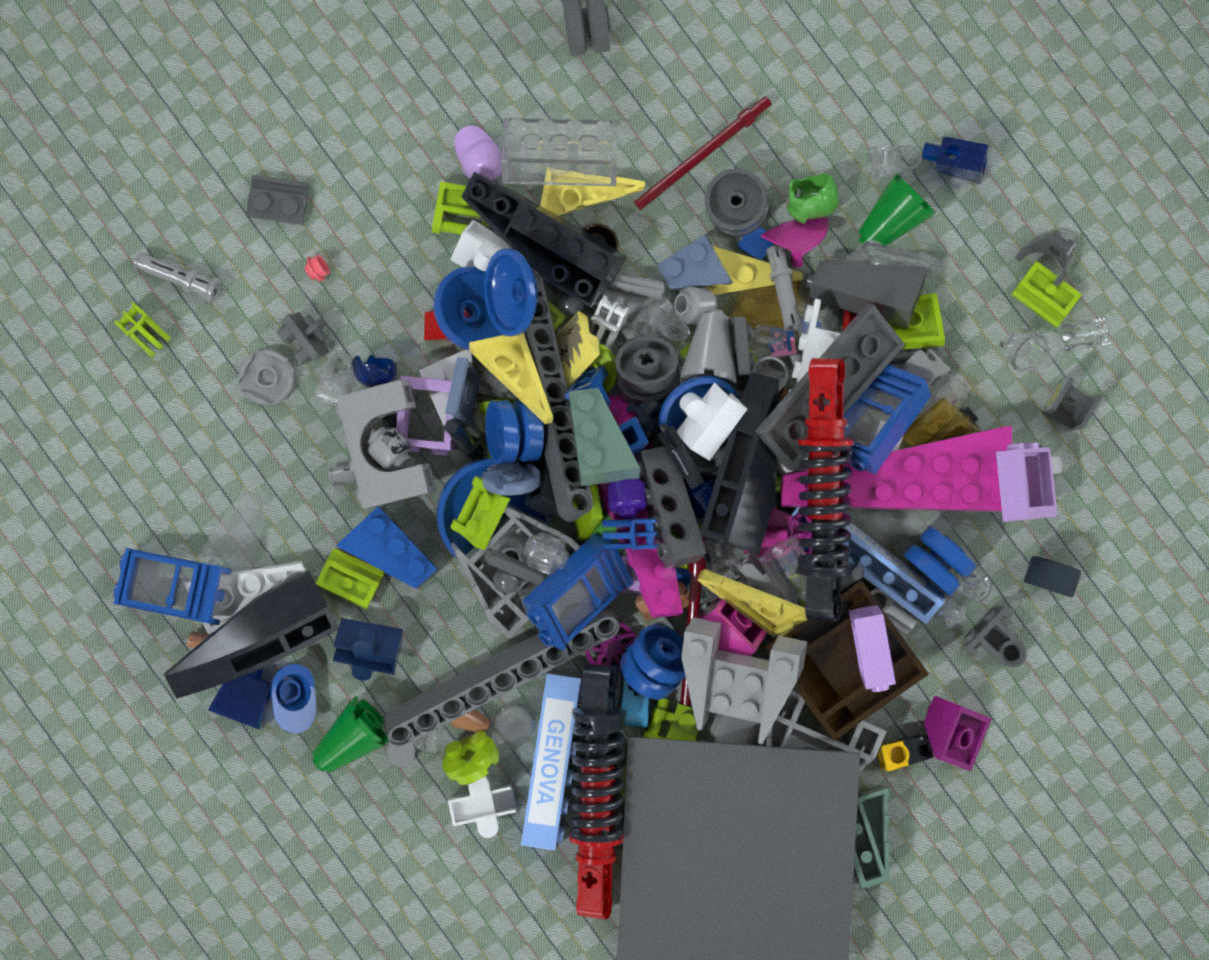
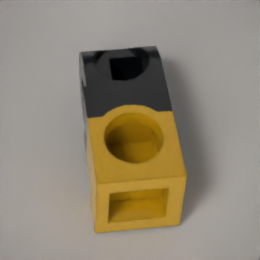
(904, 752)

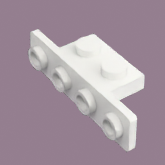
(813, 342)

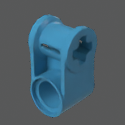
(636, 706)

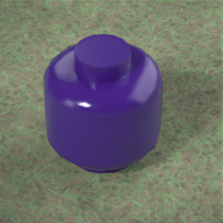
(626, 497)

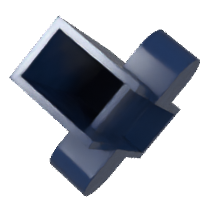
(367, 647)

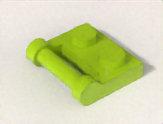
(450, 201)
(485, 517)

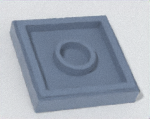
(463, 392)

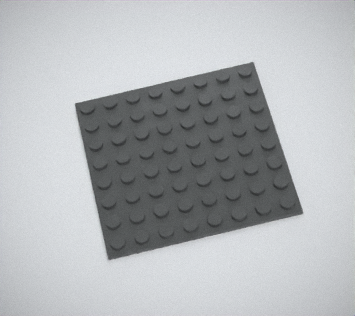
(737, 852)

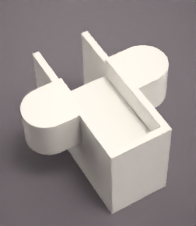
(477, 246)
(709, 420)
(483, 806)

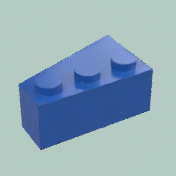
(389, 548)

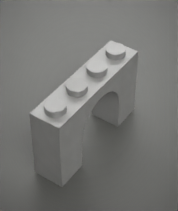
(359, 415)

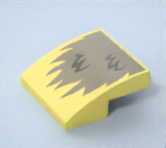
(576, 347)

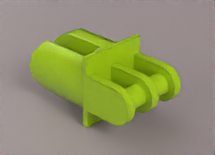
(141, 328)

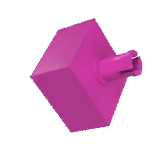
(737, 631)

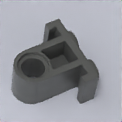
(995, 638)

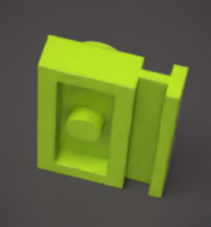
(1044, 298)
(350, 578)

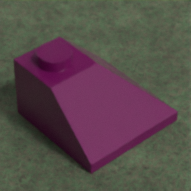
(955, 732)

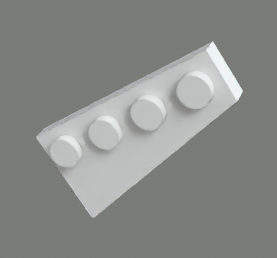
(246, 585)

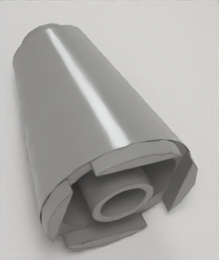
(711, 350)

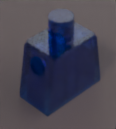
(968, 164)
(244, 699)

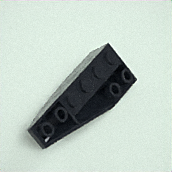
(549, 243)
(746, 476)
(256, 636)

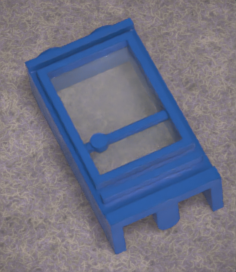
(883, 416)
(169, 585)
(577, 592)

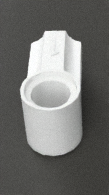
(898, 614)

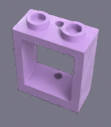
(437, 447)
(1026, 482)
(872, 648)

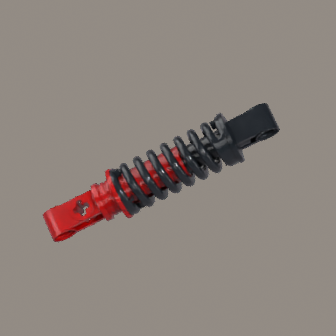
(826, 453)
(599, 817)

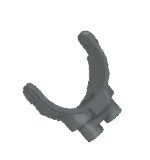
(1052, 245)

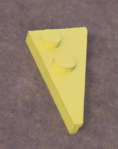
(570, 198)
(745, 273)
(513, 365)
(763, 609)

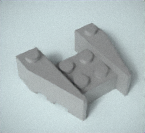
(508, 538)
(736, 682)
(790, 733)

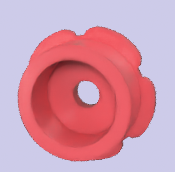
(317, 268)

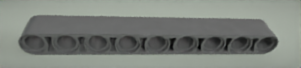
(554, 435)
(490, 681)

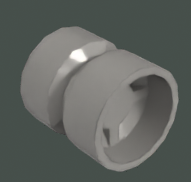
(772, 368)

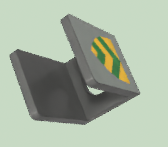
(1083, 409)

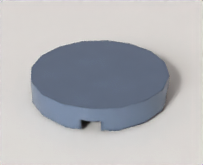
(511, 478)

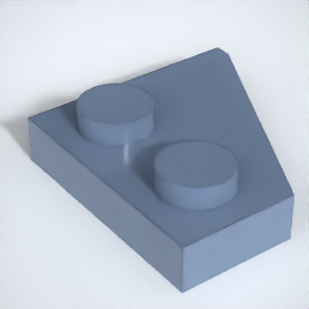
(694, 267)

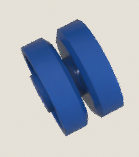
(513, 432)
(940, 560)
(654, 662)

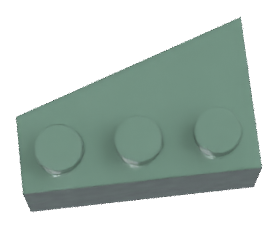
(599, 443)
(872, 837)

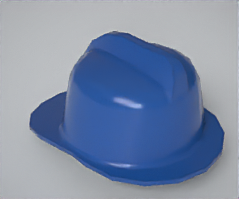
(293, 698)

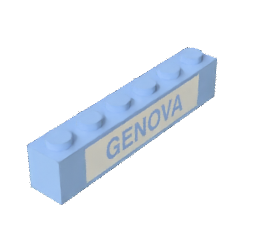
(892, 574)
(551, 761)

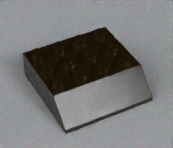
(831, 668)

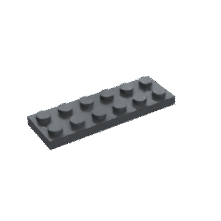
(866, 349)

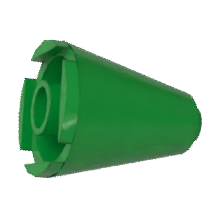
(895, 213)
(350, 737)

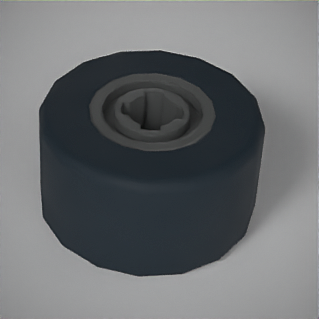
(1052, 576)

